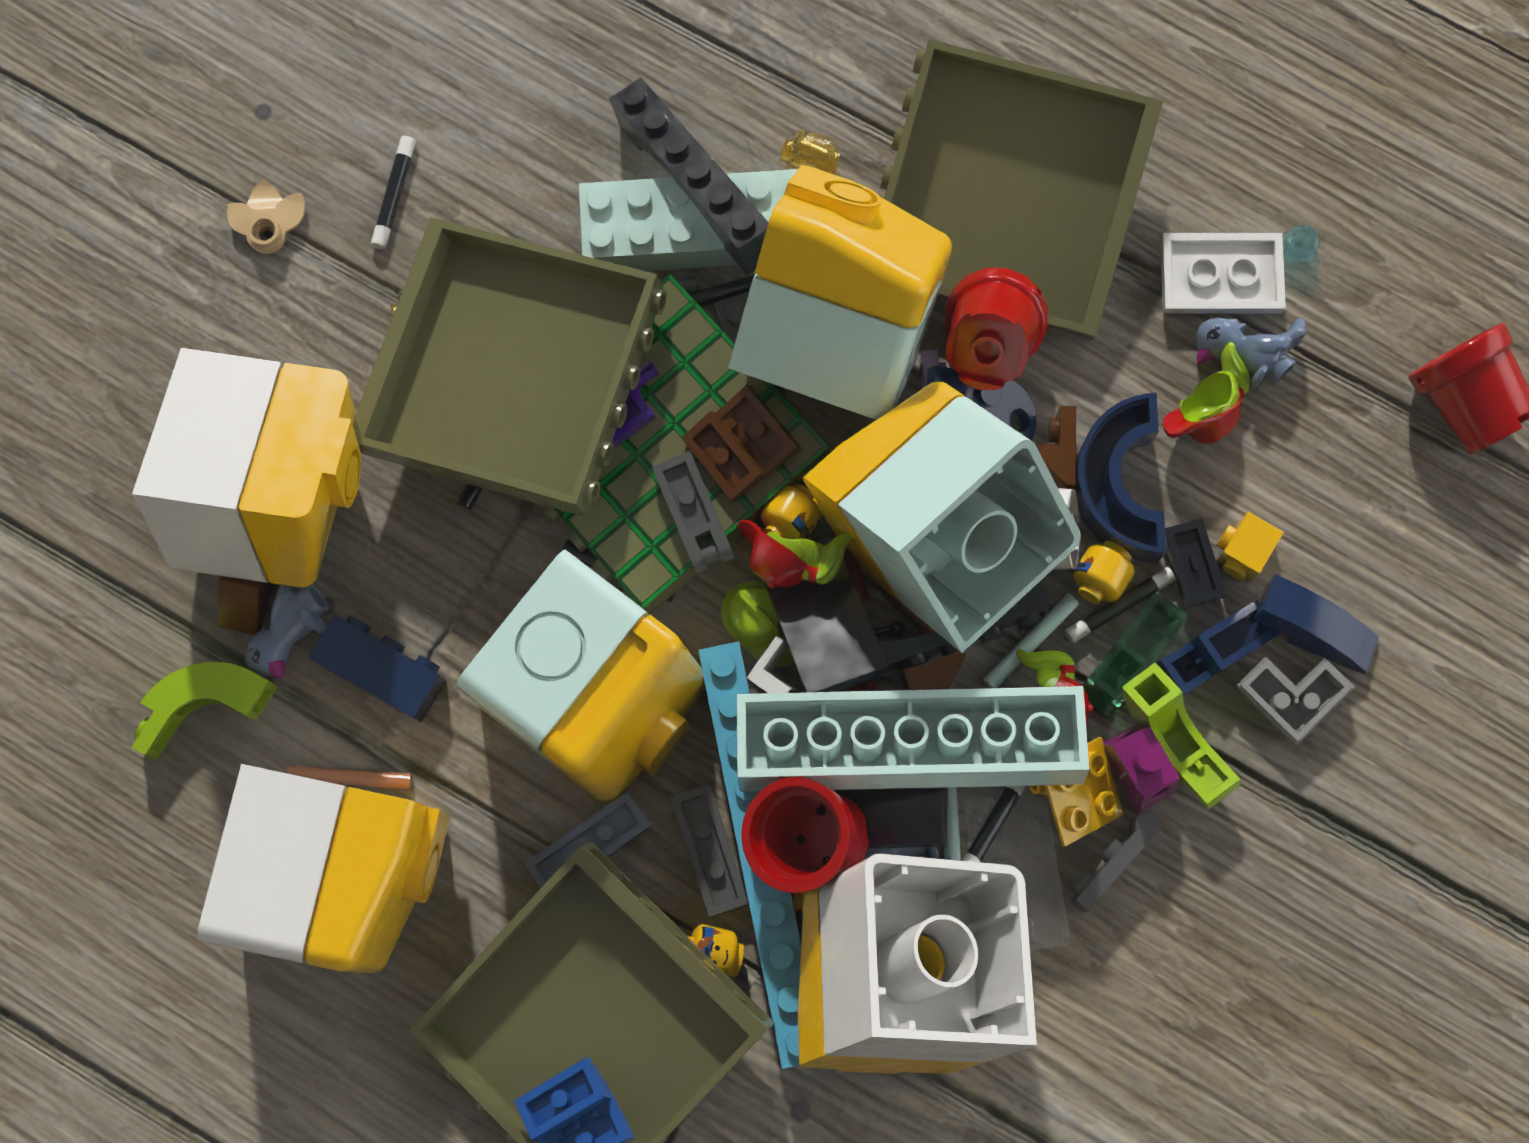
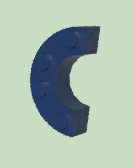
(1100, 491)

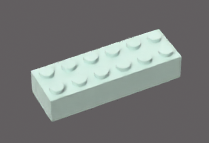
(658, 226)

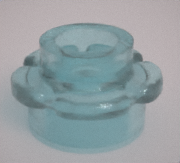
(1307, 237)

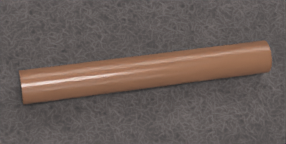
(358, 778)

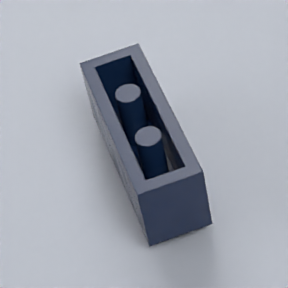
(378, 667)

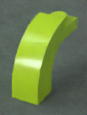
(193, 688)
(1159, 704)

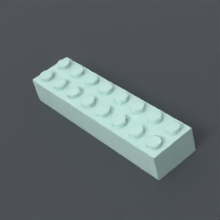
(914, 738)

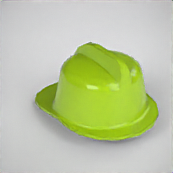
(752, 619)

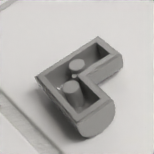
(1291, 707)

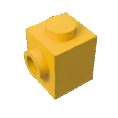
(1247, 547)

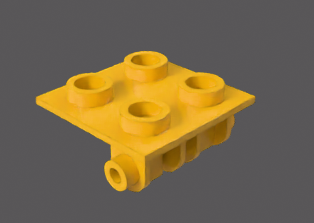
(1084, 806)

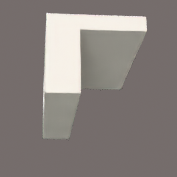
(762, 672)

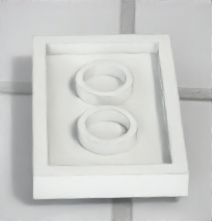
(1222, 273)

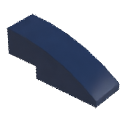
(1316, 624)
(1216, 649)

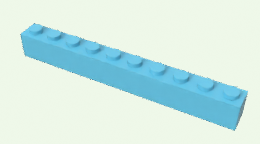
(770, 908)

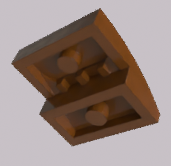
(741, 443)

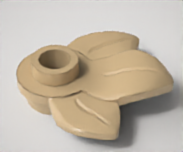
(265, 213)

